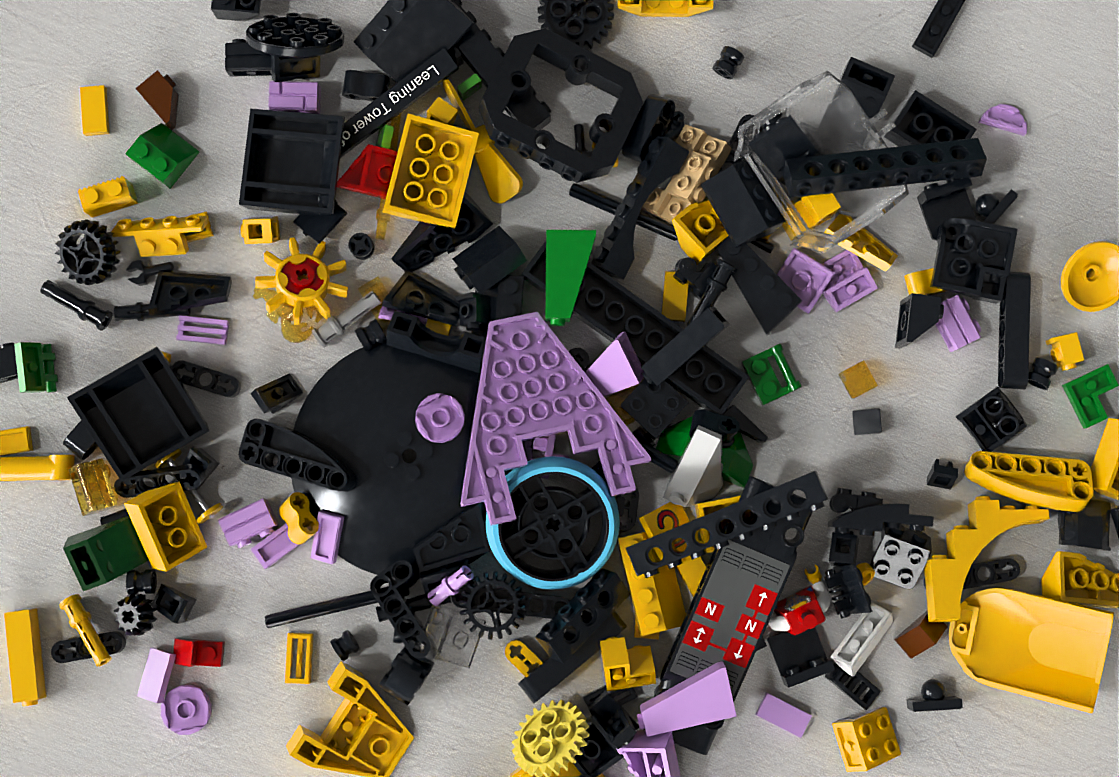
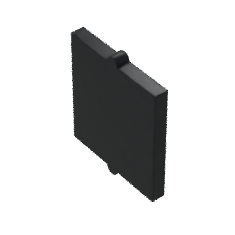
(320, 226)

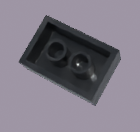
(927, 122)

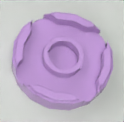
(439, 418)
(186, 709)

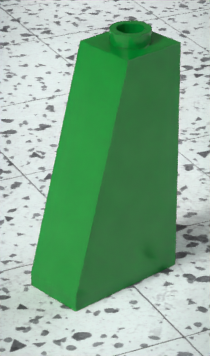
(565, 268)

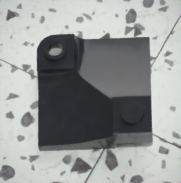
(974, 259)

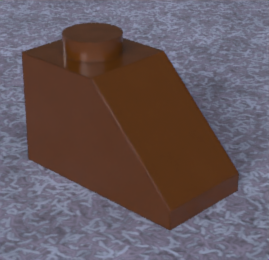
(161, 96)

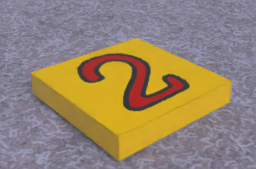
(662, 520)

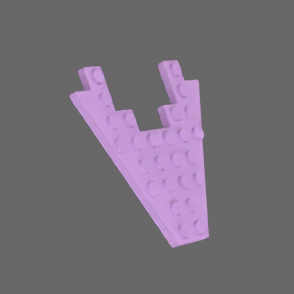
(535, 391)

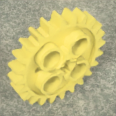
(550, 738)

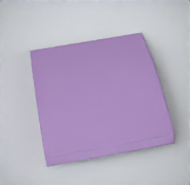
(849, 281)

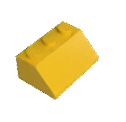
(1106, 462)
(166, 526)

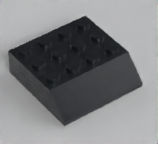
(291, 162)
(139, 413)

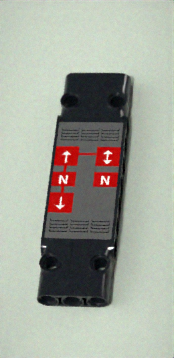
(733, 607)

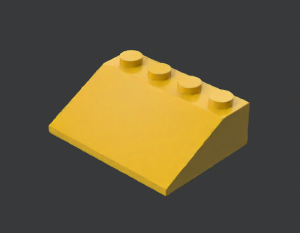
(430, 171)

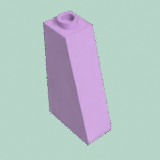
(690, 703)

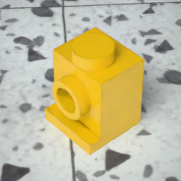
(252, 235)
(1066, 351)

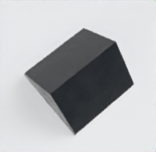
(599, 752)

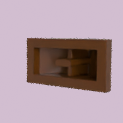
(920, 635)

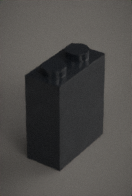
(488, 260)

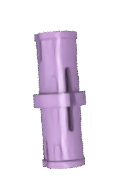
(450, 585)

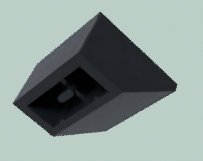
(235, 9)

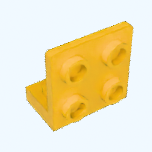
(866, 740)

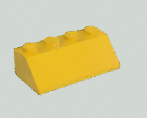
(655, 598)

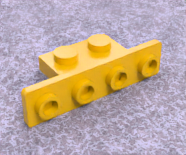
(161, 236)

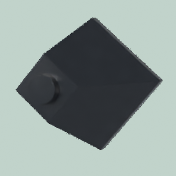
(916, 316)

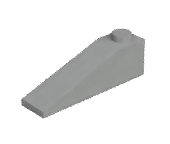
(698, 470)

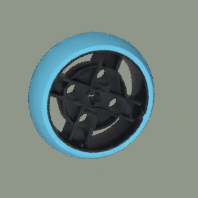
(596, 498)

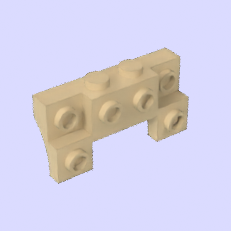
(702, 163)

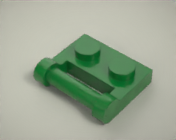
(763, 377)

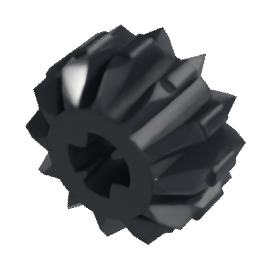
(135, 614)

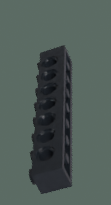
(884, 167)
(641, 553)

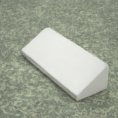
(862, 639)

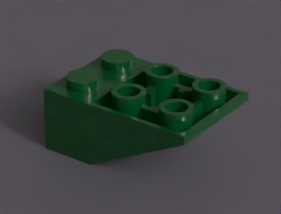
(104, 552)

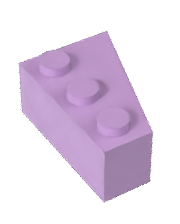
(651, 755)

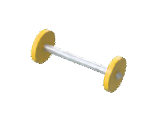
(208, 512)

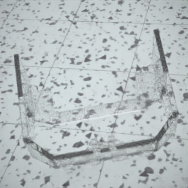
(838, 126)

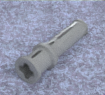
(338, 324)

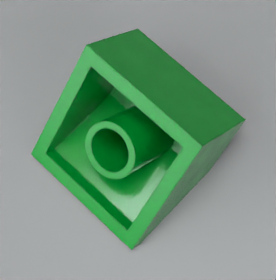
(162, 154)

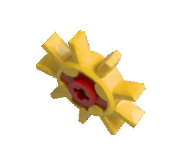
(302, 280)

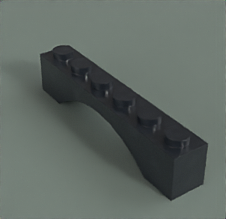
(616, 249)

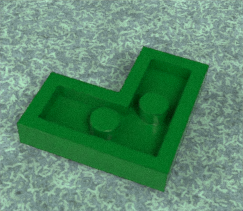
(1084, 394)

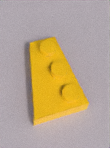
(864, 244)

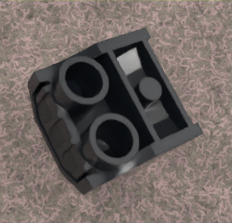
(992, 420)
(1086, 528)

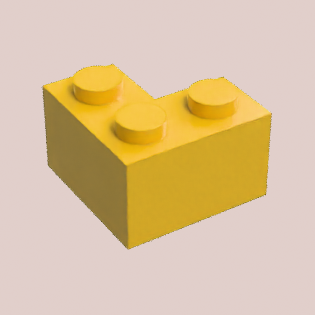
(814, 211)
(625, 666)

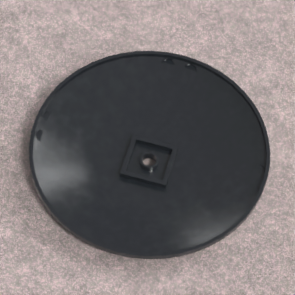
(367, 420)

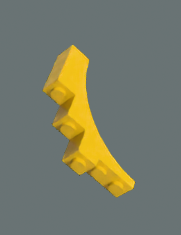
(946, 576)

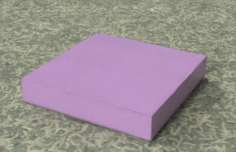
(805, 278)

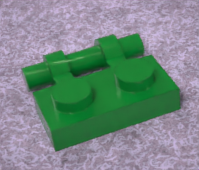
(31, 364)

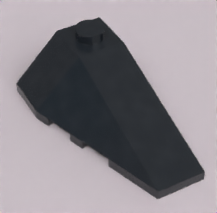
(432, 240)

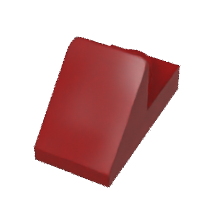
(198, 652)

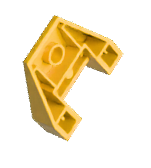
(361, 736)

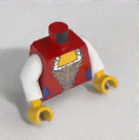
(802, 609)

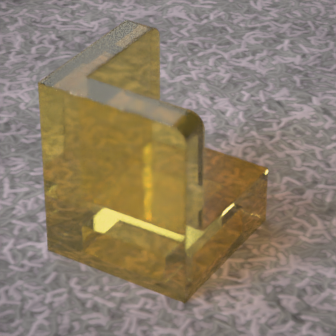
(857, 379)

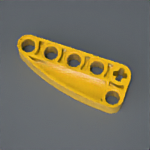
(1038, 485)

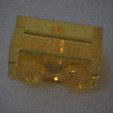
(93, 486)

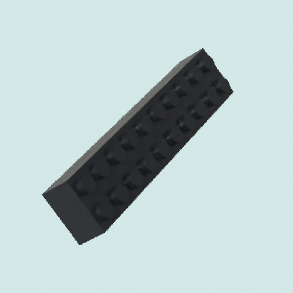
(614, 309)

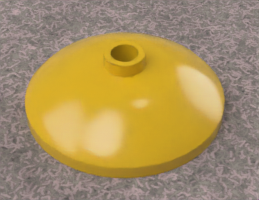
(1101, 285)

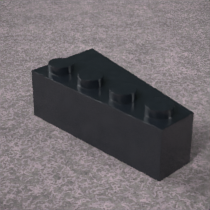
(761, 287)

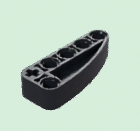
(293, 448)

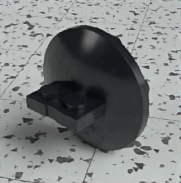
(295, 44)

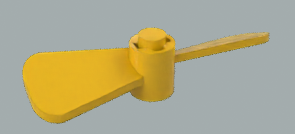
(498, 174)

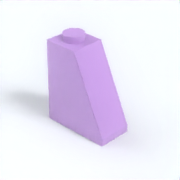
(616, 367)

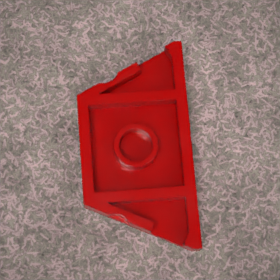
(370, 172)

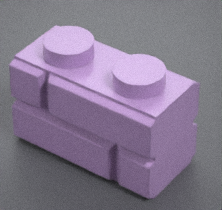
(295, 97)
(956, 324)
(248, 523)

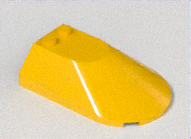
(1033, 645)

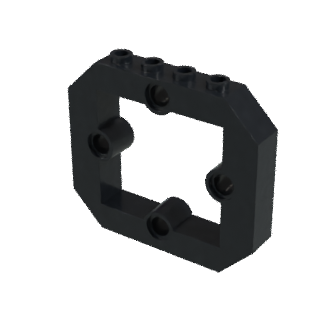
(524, 139)

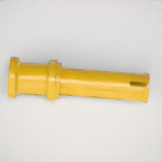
(81, 621)

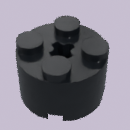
(405, 676)

